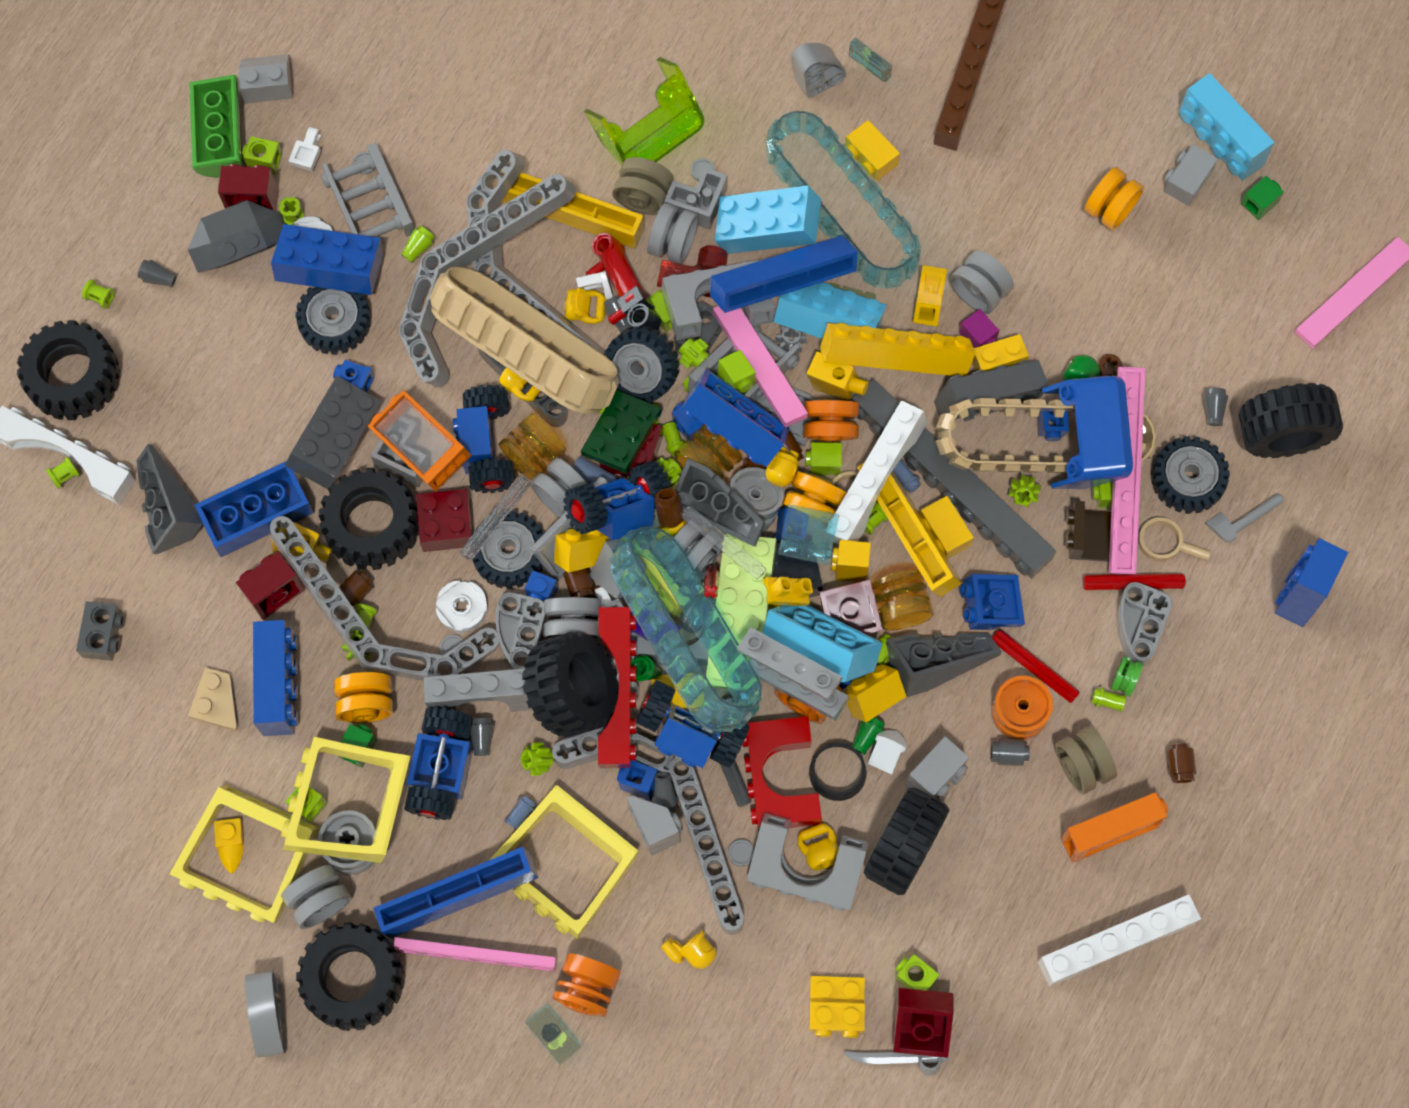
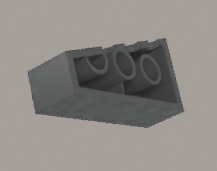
(1019, 381)

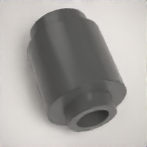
(1010, 752)

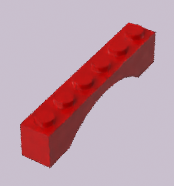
(614, 743)

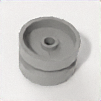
(672, 233)
(981, 282)
(552, 487)
(758, 493)
(697, 549)
(572, 615)
(341, 829)
(316, 896)

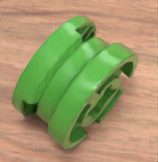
(1127, 681)

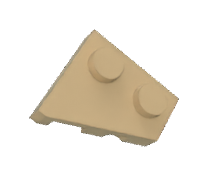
(215, 700)

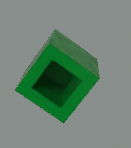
(1262, 197)
(358, 736)

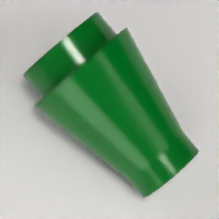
(646, 668)
(866, 734)

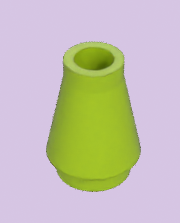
(418, 242)

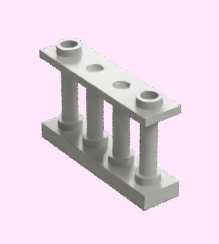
(381, 181)
(787, 361)
(794, 674)

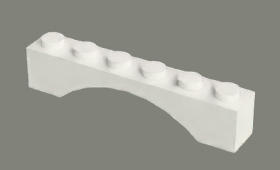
(896, 439)
(105, 477)
(1119, 940)

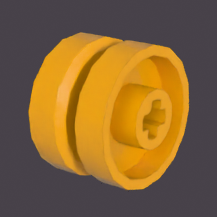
(1114, 198)
(815, 493)
(363, 697)

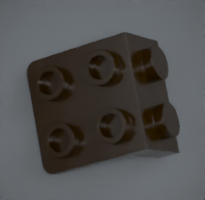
(1088, 533)

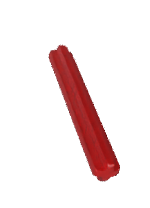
(711, 581)
(1120, 582)
(1035, 666)

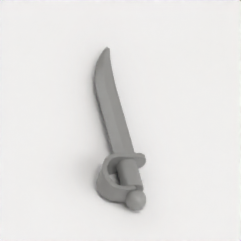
(893, 1058)

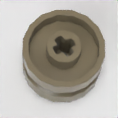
(642, 185)
(1086, 760)

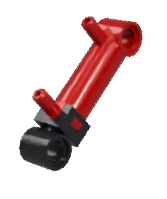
(632, 299)

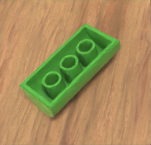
(215, 124)

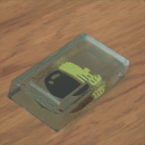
(870, 60)
(553, 1035)

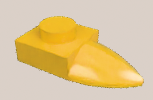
(229, 842)

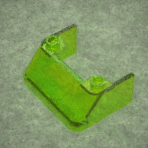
(660, 130)

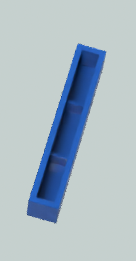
(783, 273)
(456, 892)

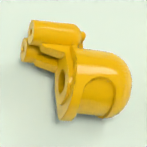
(782, 468)
(696, 951)

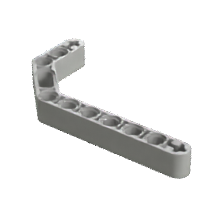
(554, 193)
(493, 258)
(354, 622)
(688, 808)

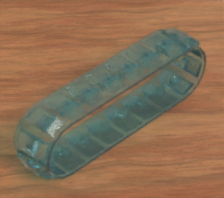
(813, 125)
(666, 638)

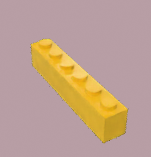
(588, 214)
(897, 350)
(916, 537)

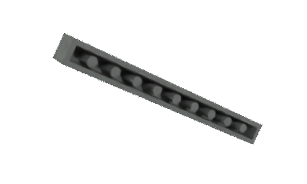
(964, 489)

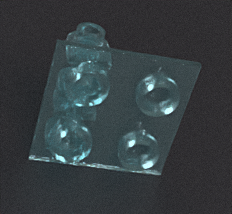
(808, 534)

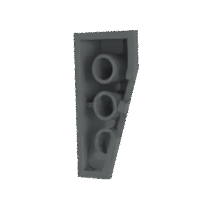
(718, 503)
(169, 507)
(935, 659)

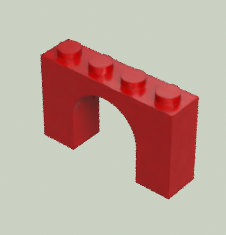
(764, 741)

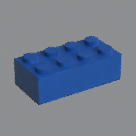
(327, 259)
(735, 418)
(247, 509)
(1309, 582)
(274, 678)

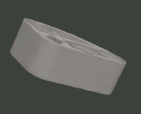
(816, 68)
(1133, 617)
(515, 624)
(266, 1013)

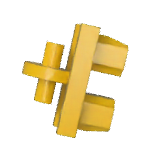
(788, 591)

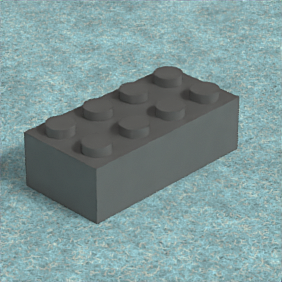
(332, 433)

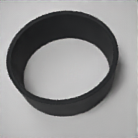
(832, 795)

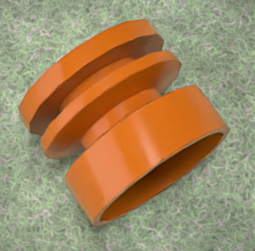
(586, 985)

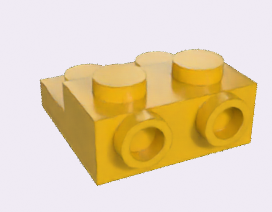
(837, 1006)

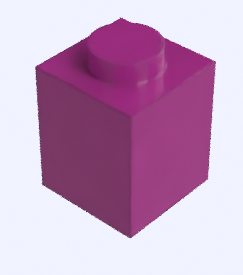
(979, 329)

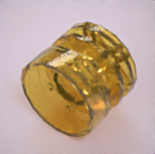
(536, 443)
(709, 451)
(902, 600)

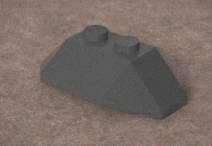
(233, 234)

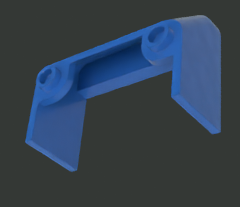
(1101, 431)

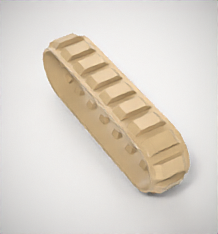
(524, 340)
(947, 444)

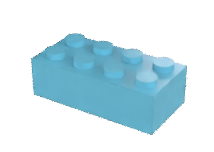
(1226, 127)
(768, 219)
(820, 304)
(823, 640)

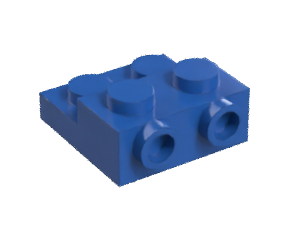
(992, 601)

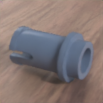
(906, 477)
(520, 812)

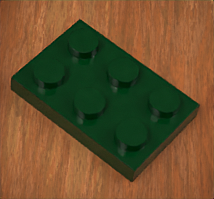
(621, 432)

